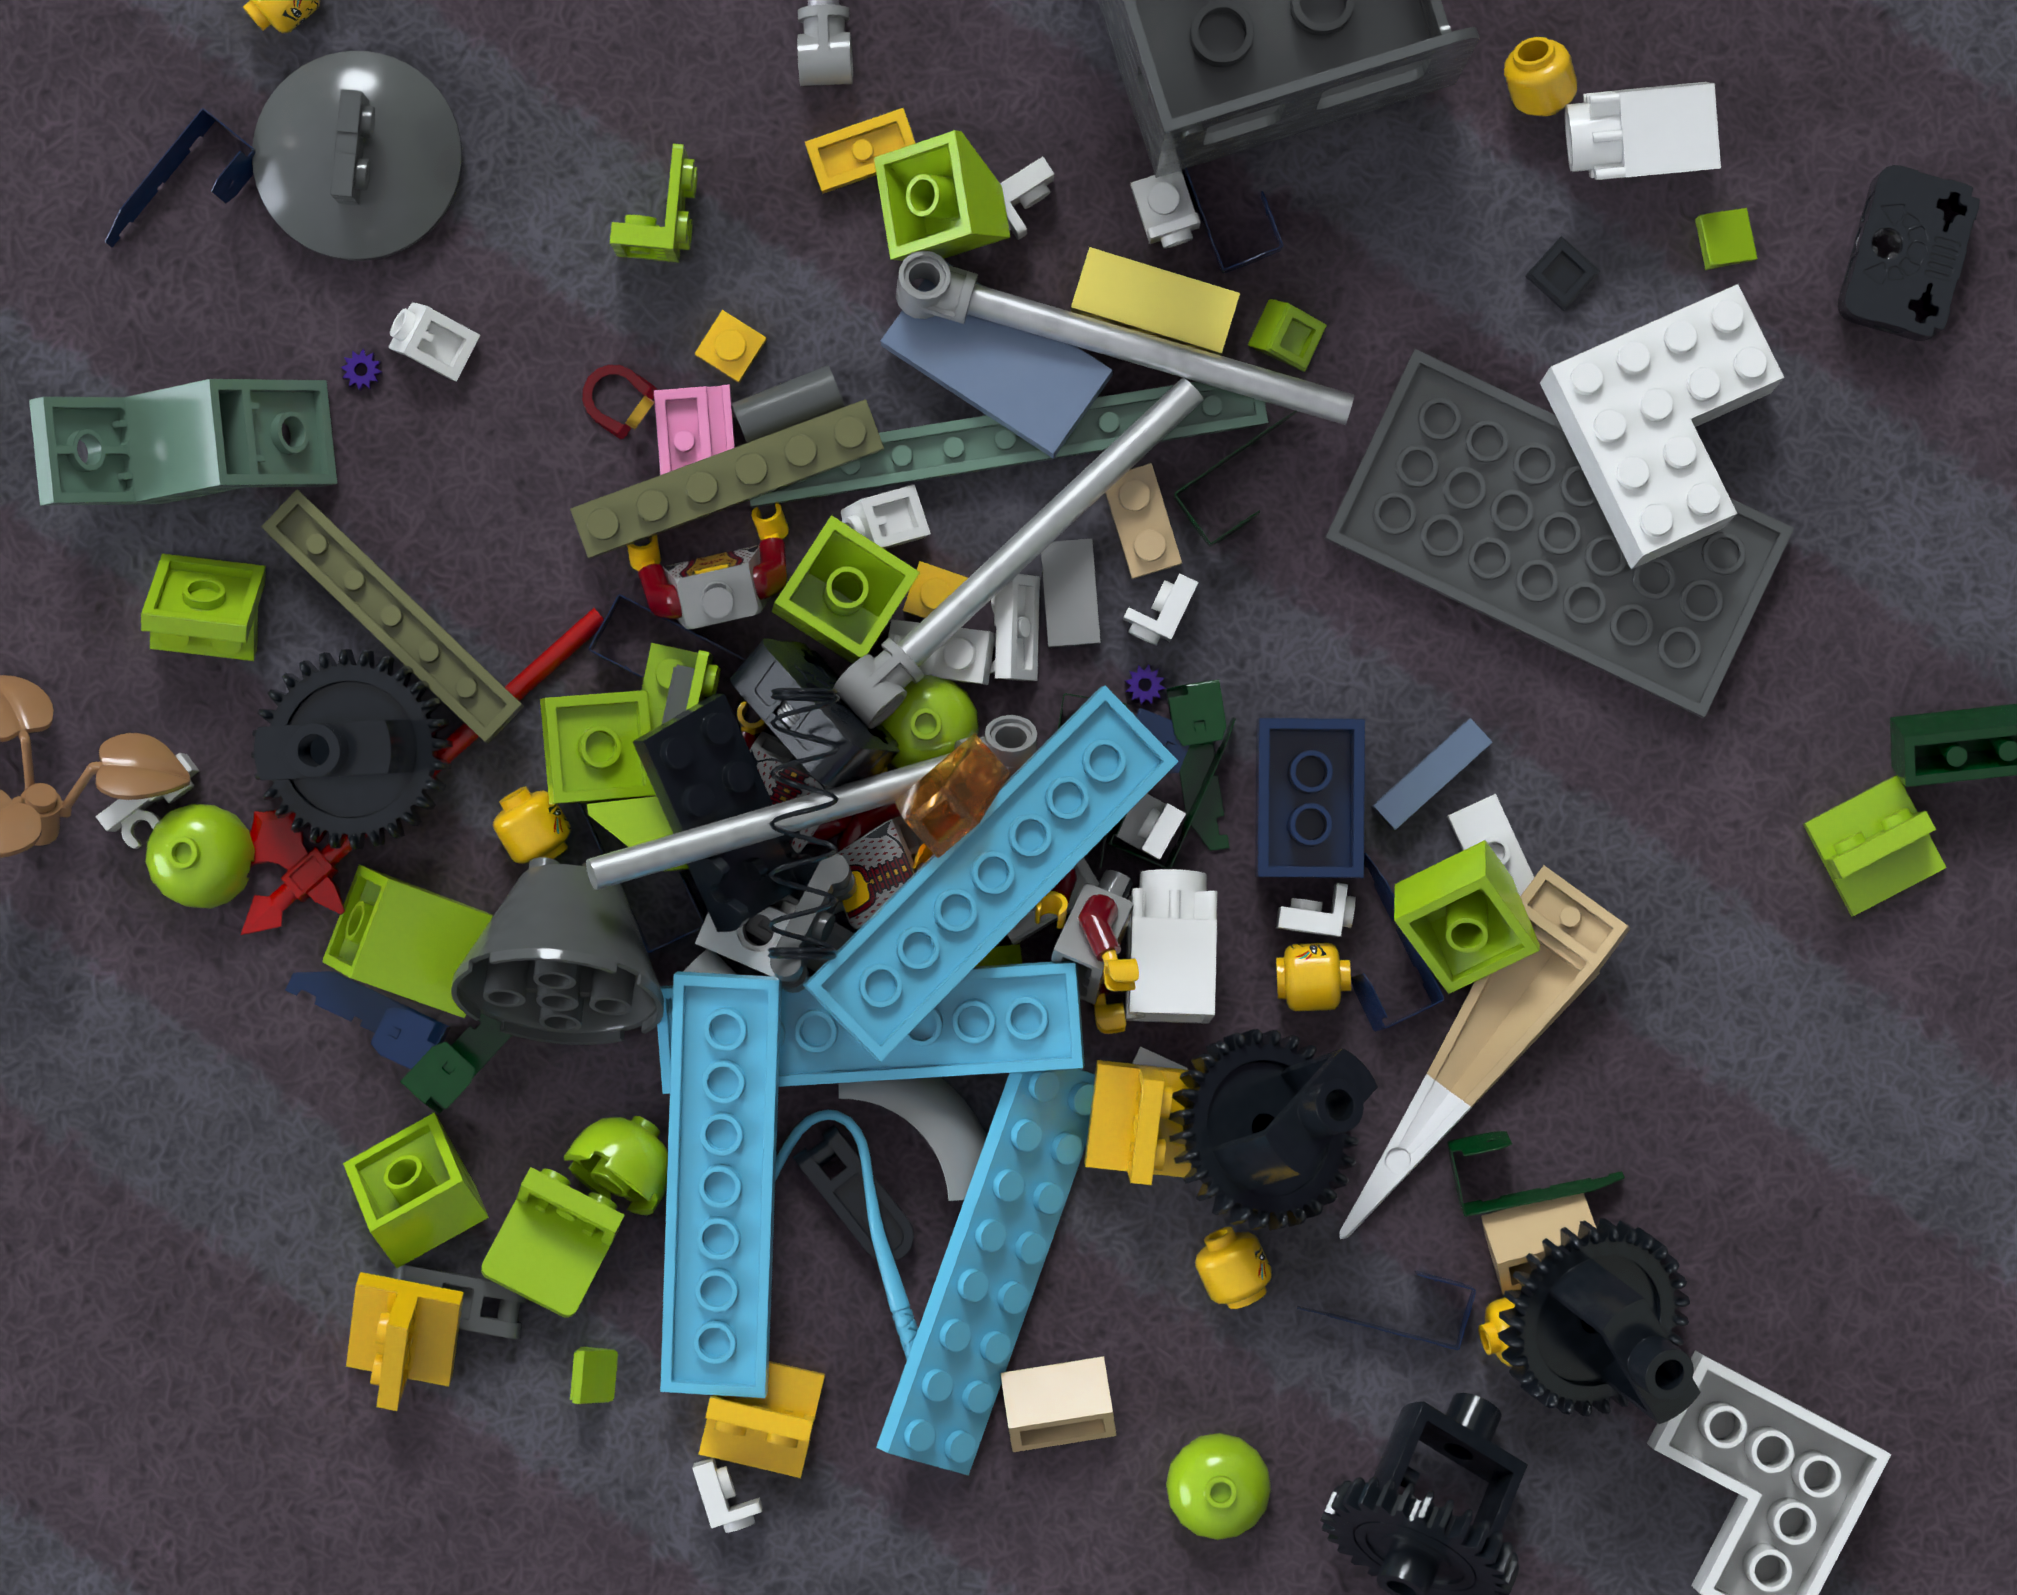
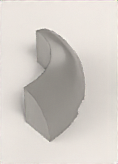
(938, 1115)

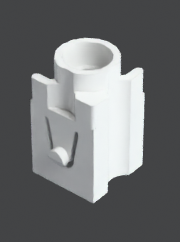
(1644, 131)
(1174, 946)

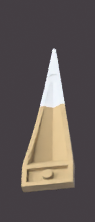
(1498, 1025)

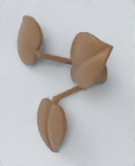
(129, 769)

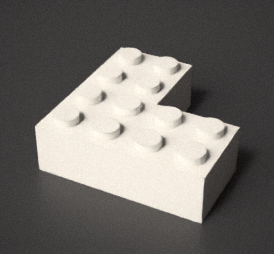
(1636, 412)
(1794, 1478)

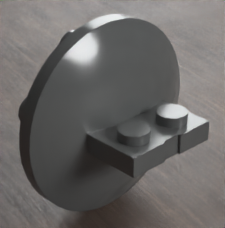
(357, 156)

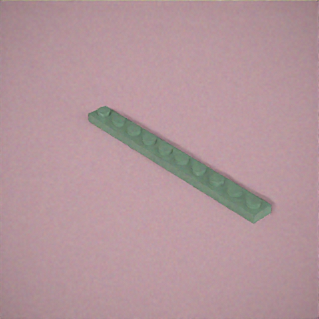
(985, 444)

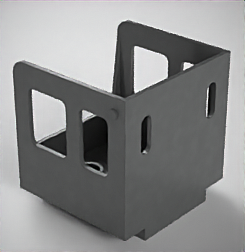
(1258, 71)

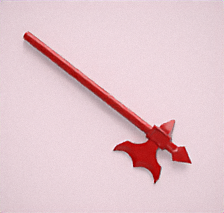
(312, 871)

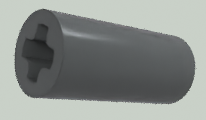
(788, 404)

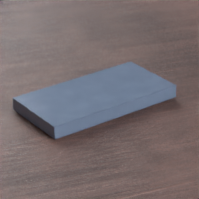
(1009, 374)

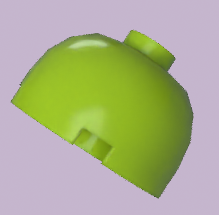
(931, 720)
(200, 855)
(622, 1160)
(1218, 1486)

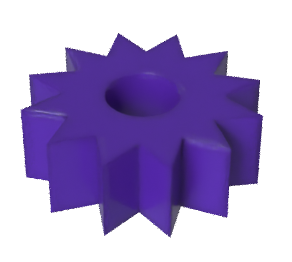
(371, 373)
(1144, 674)

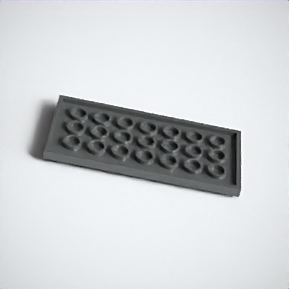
(1498, 515)

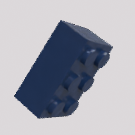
(1310, 798)

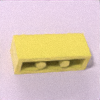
(1154, 301)

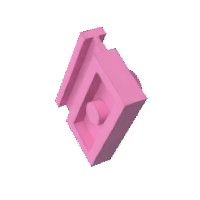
(693, 424)

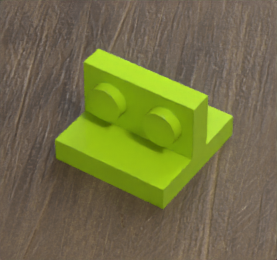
(204, 607)
(592, 746)
(1875, 845)

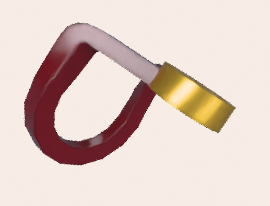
(611, 425)

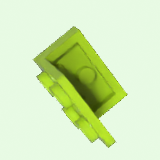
(552, 1242)

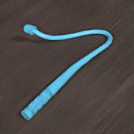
(895, 1292)

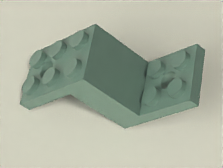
(183, 442)

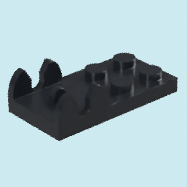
(709, 775)

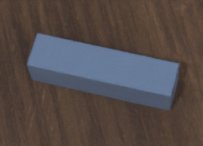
(1431, 774)

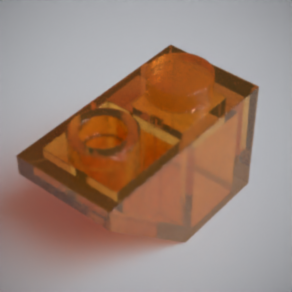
(953, 795)

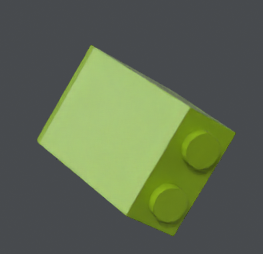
(403, 938)

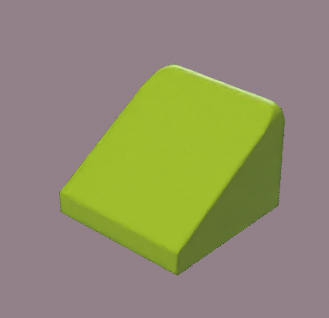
(1725, 238)
(1287, 334)
(593, 1375)

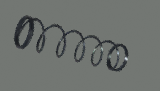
(803, 694)

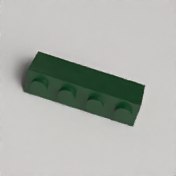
(1954, 745)

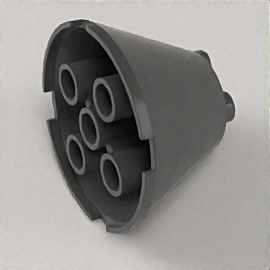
(561, 962)

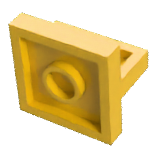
(1132, 1121)
(403, 1334)
(769, 1430)

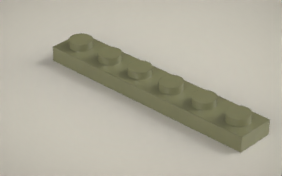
(727, 479)
(392, 616)

